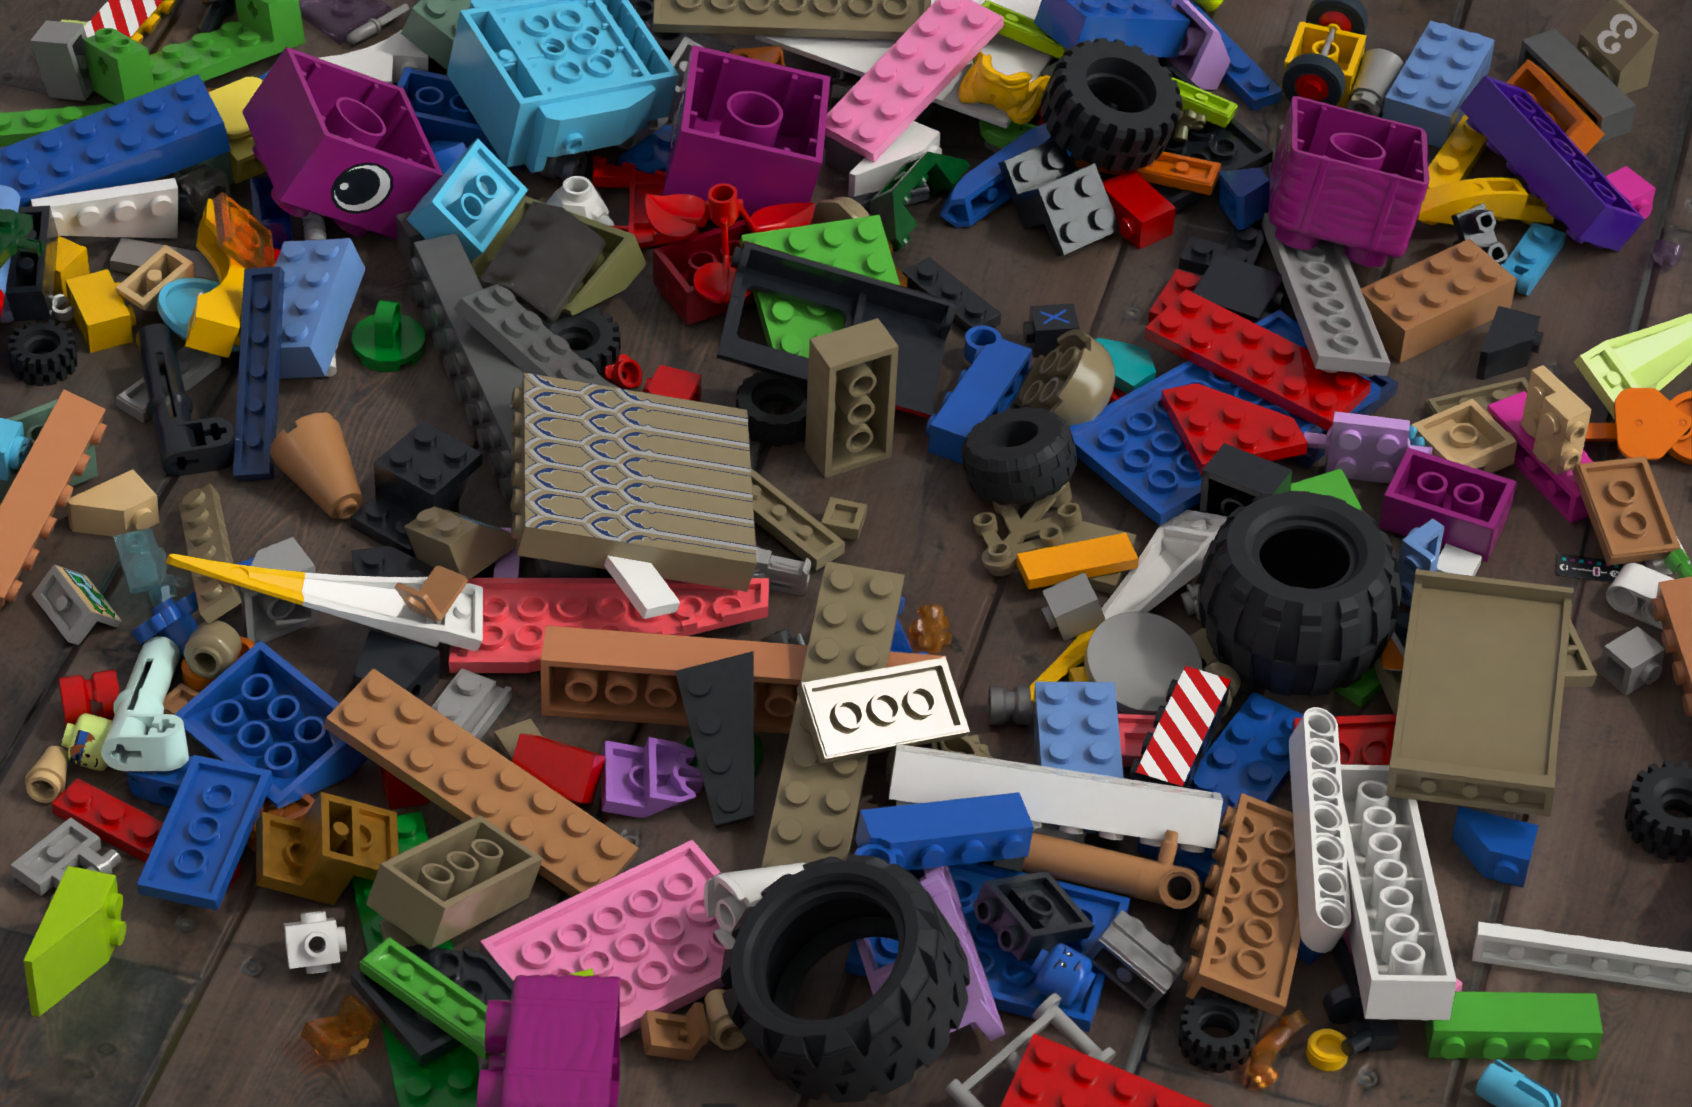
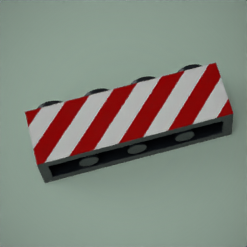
(1182, 729)

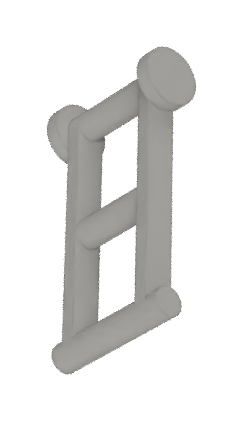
(1044, 1015)

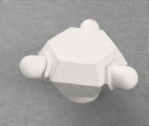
(581, 198)

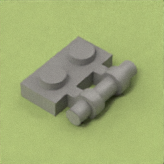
(65, 846)

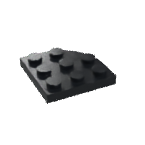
(415, 1032)

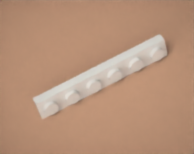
(1583, 957)

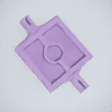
(1364, 446)

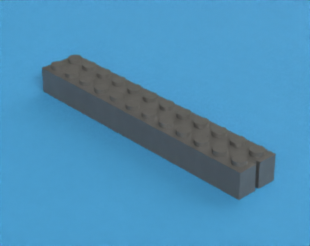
(480, 369)

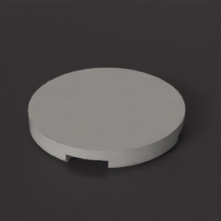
(1141, 657)

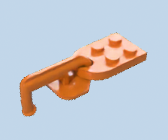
(1648, 425)

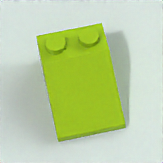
(73, 936)

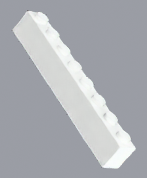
(1062, 796)

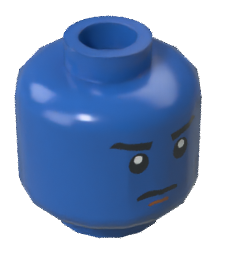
(1063, 973)

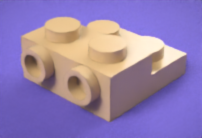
(1555, 420)
(1468, 437)

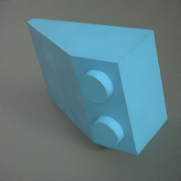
(469, 201)

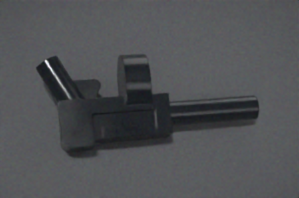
(1345, 1006)

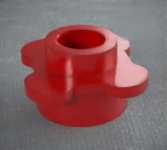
(628, 367)

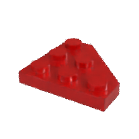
(1211, 418)

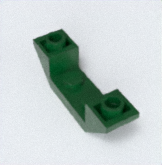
(935, 169)

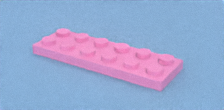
(911, 75)

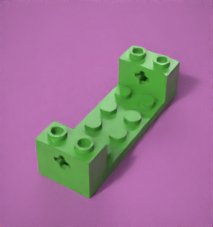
(125, 70)

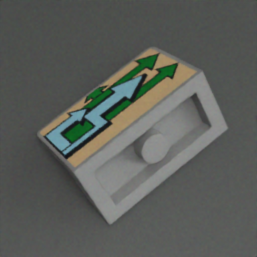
(73, 603)

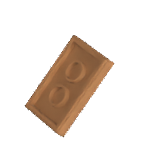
(1626, 510)

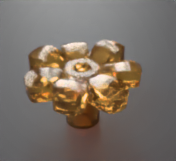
(931, 628)

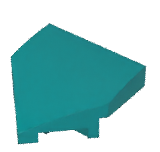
(1131, 364)

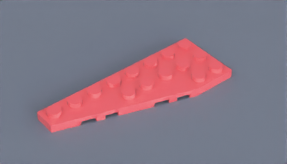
(523, 607)

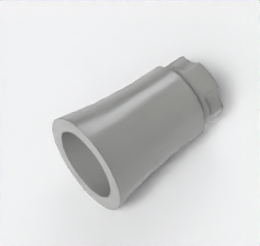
(1374, 79)

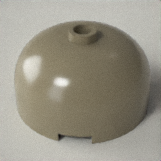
(1070, 380)

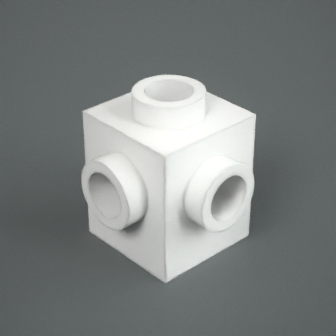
(298, 938)

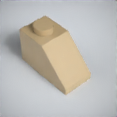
(147, 281)
(114, 507)

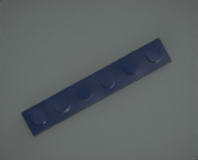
(258, 373)

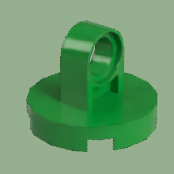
(388, 339)

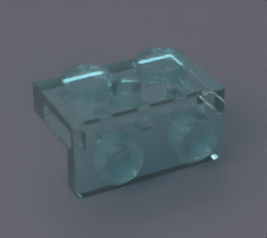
(145, 565)

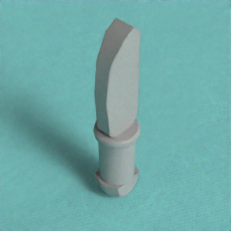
(374, 26)

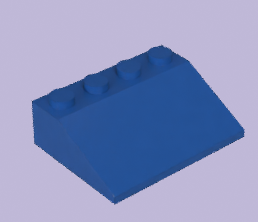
(271, 720)

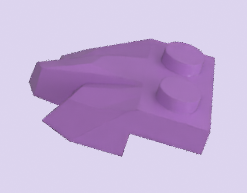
(647, 778)

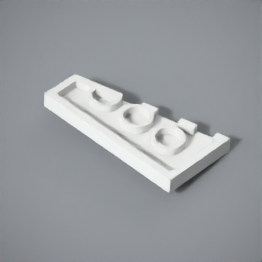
(118, 211)

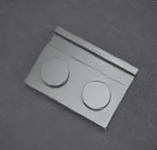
(473, 702)

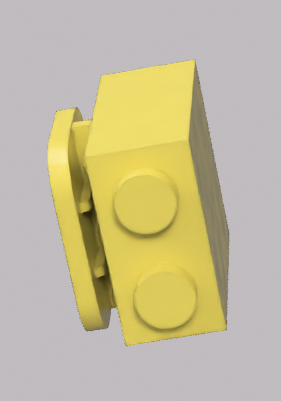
(230, 102)

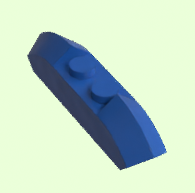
(984, 186)

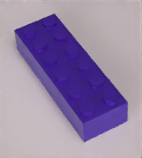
(1551, 164)

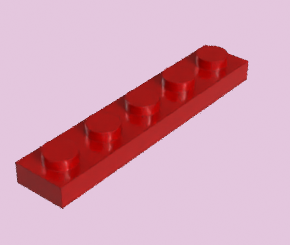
(112, 820)

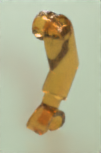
(1265, 1051)

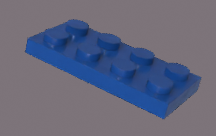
(205, 832)

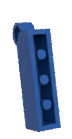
(980, 391)
(946, 831)

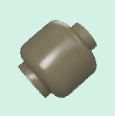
(212, 649)

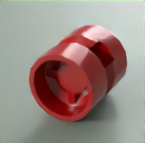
(89, 696)

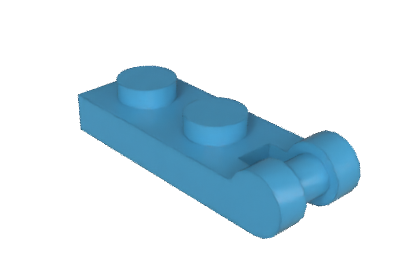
(1533, 256)

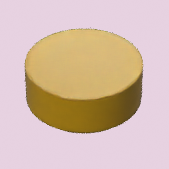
(1325, 1050)

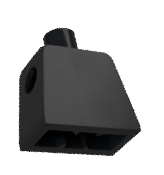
(403, 662)

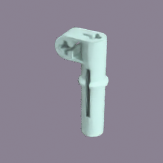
(140, 731)

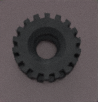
(591, 333)
(1646, 815)

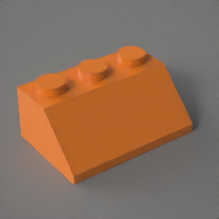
(1558, 105)

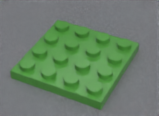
(846, 244)

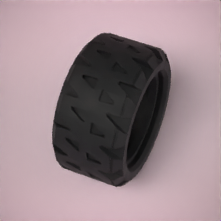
(888, 1034)

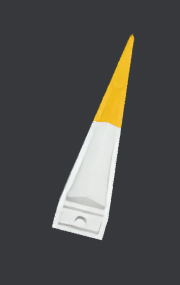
(1163, 567)
(357, 599)

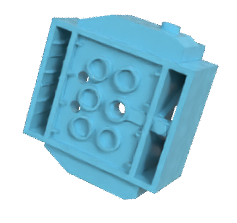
(558, 75)

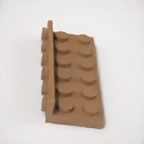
(1251, 910)

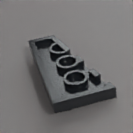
(721, 723)

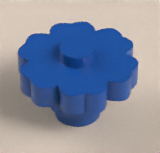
(170, 621)

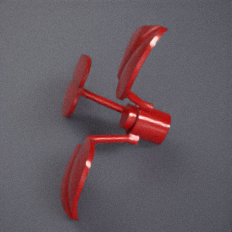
(680, 214)

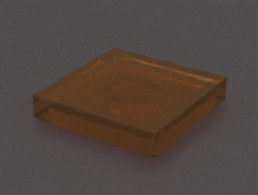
(242, 234)

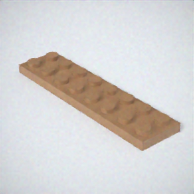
(477, 780)

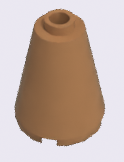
(319, 464)

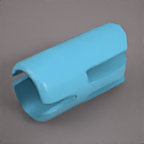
(1510, 1088)

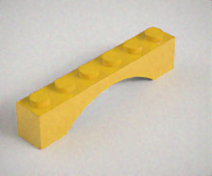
(218, 313)

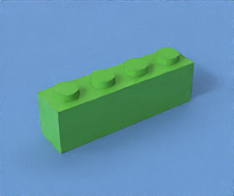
(1517, 1027)

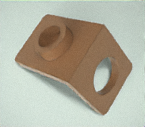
(436, 593)

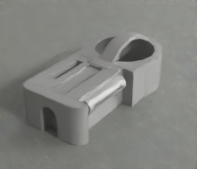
(783, 573)

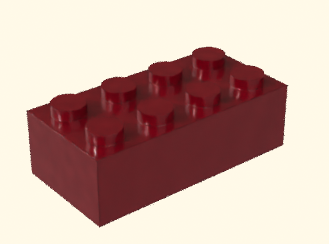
(676, 266)

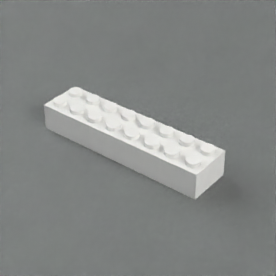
(1394, 904)

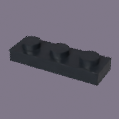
(935, 280)

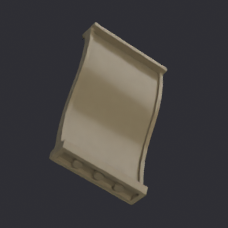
(1481, 693)

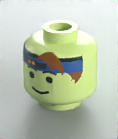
(86, 741)

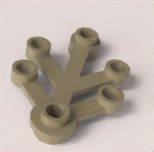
(1002, 555)

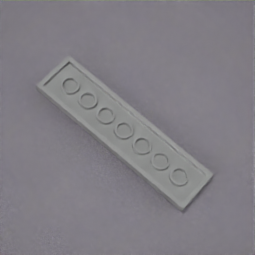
(1329, 307)

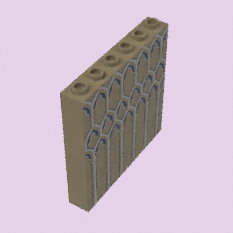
(632, 481)

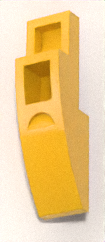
(1501, 195)

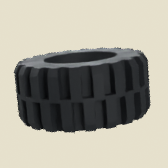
(1124, 78)

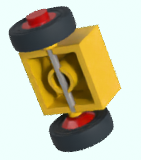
(1326, 52)

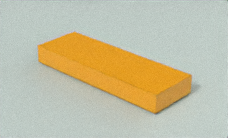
(1066, 561)

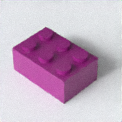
(1459, 497)

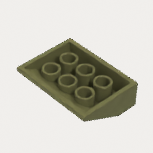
(608, 276)

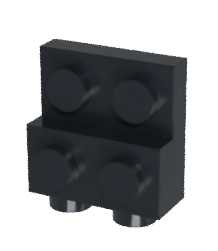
(1030, 914)

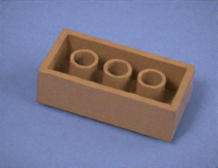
(1437, 299)

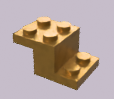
(325, 848)

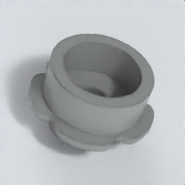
(1190, 600)

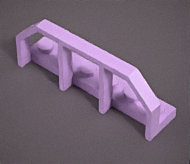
(981, 1008)

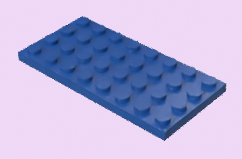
(1140, 449)

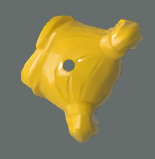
(1006, 92)

